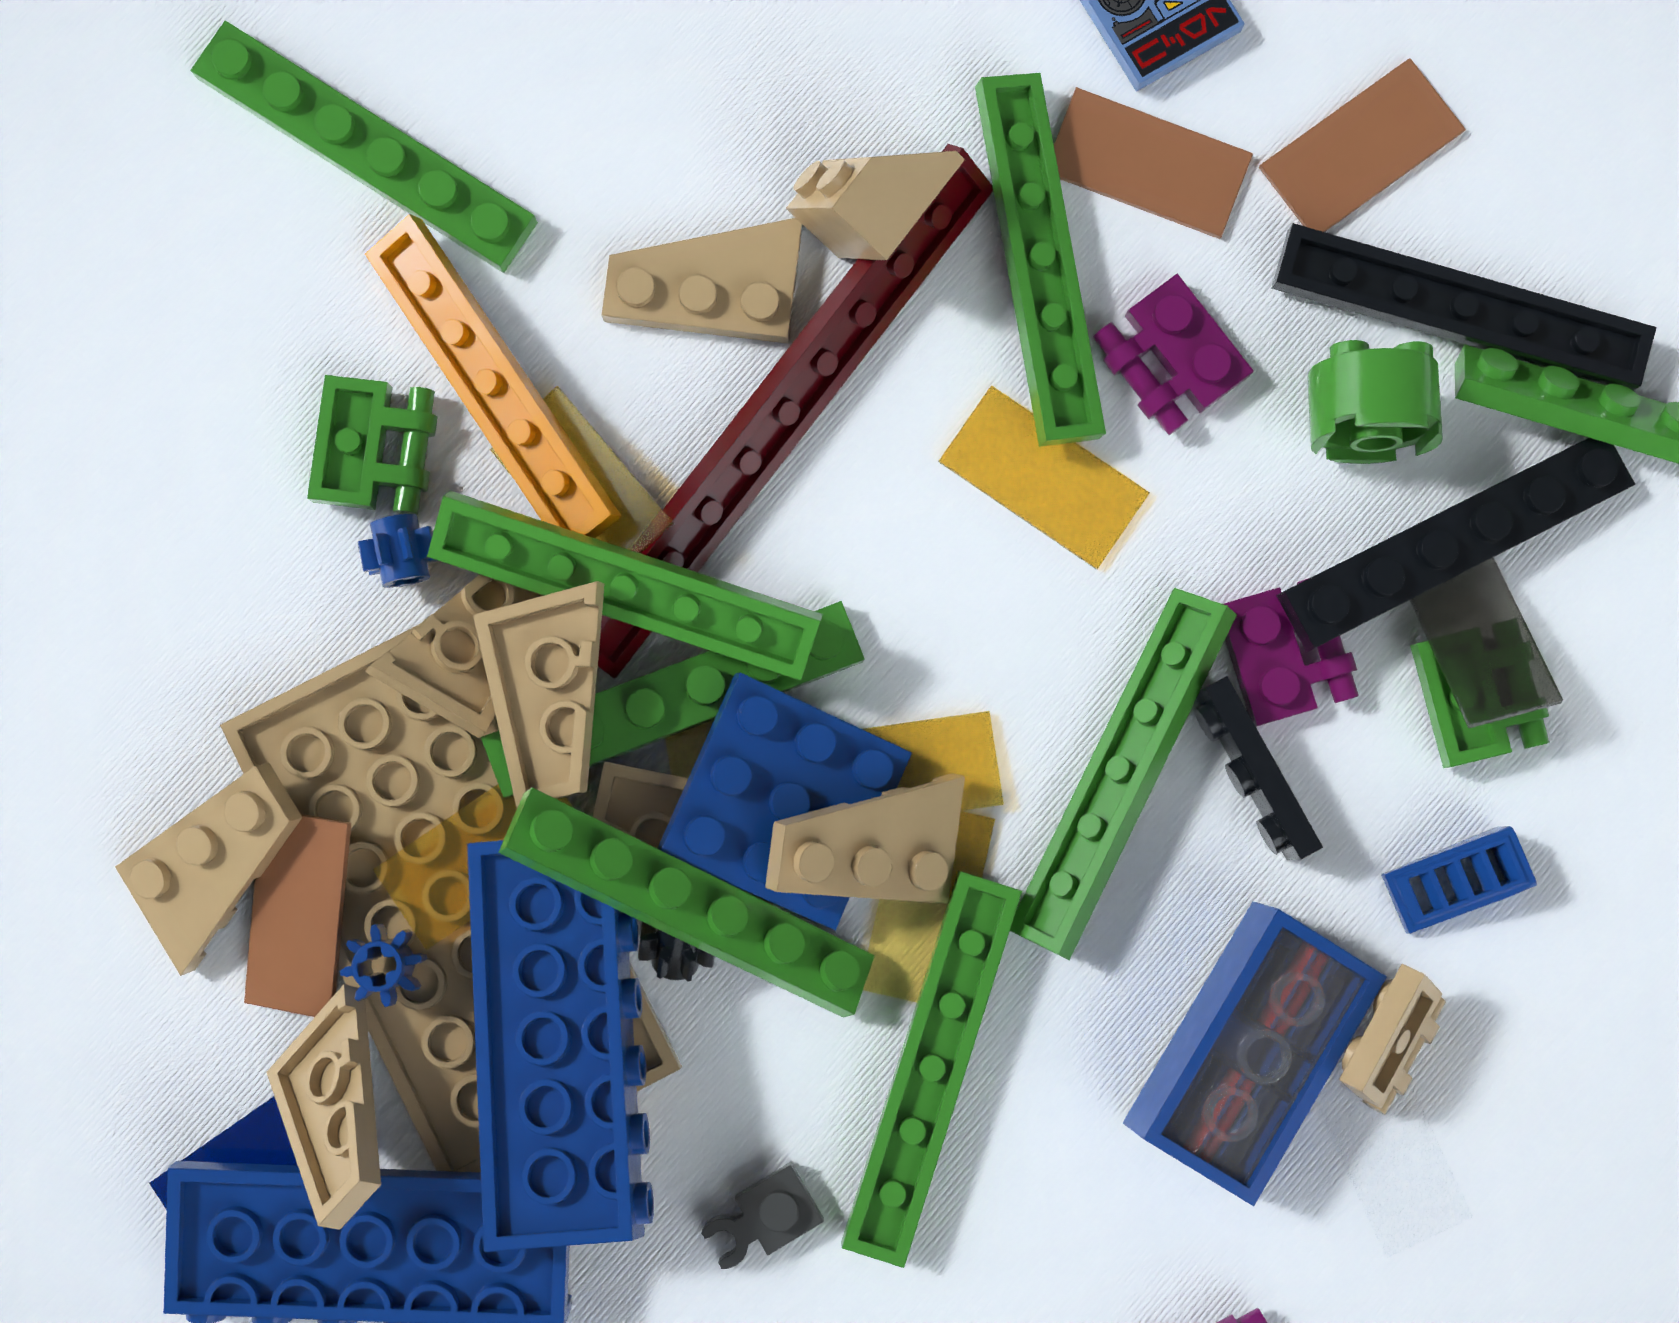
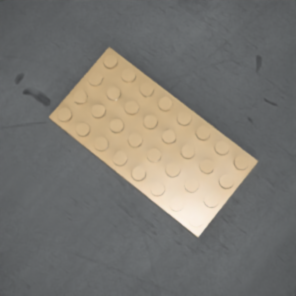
(394, 773)

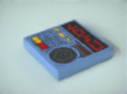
(1161, 35)

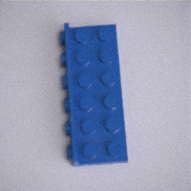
(555, 1061)
(411, 1253)

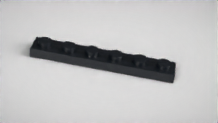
(1463, 307)
(1454, 541)

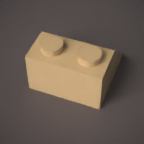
(869, 202)

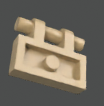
(1403, 1020)

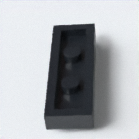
(1255, 771)

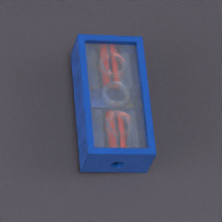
(1254, 1051)

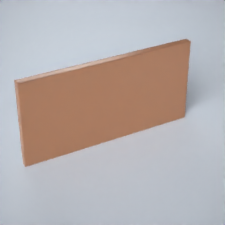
(1362, 148)
(1149, 163)
(299, 920)

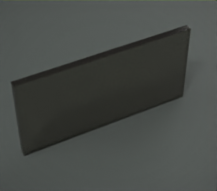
(1485, 647)

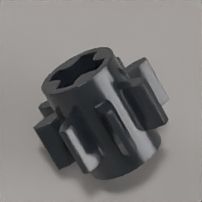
(671, 956)

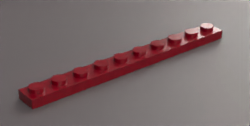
(798, 392)

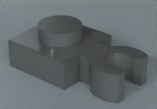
(772, 1212)

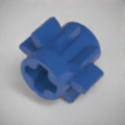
(397, 550)
(378, 982)

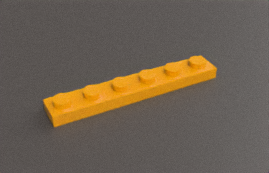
(490, 380)

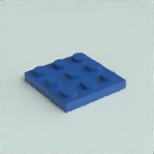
(766, 764)

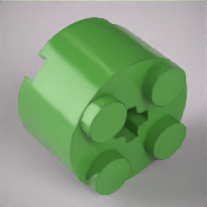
(1374, 402)

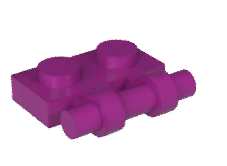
(1187, 345)
(1271, 665)

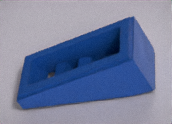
(1508, 854)

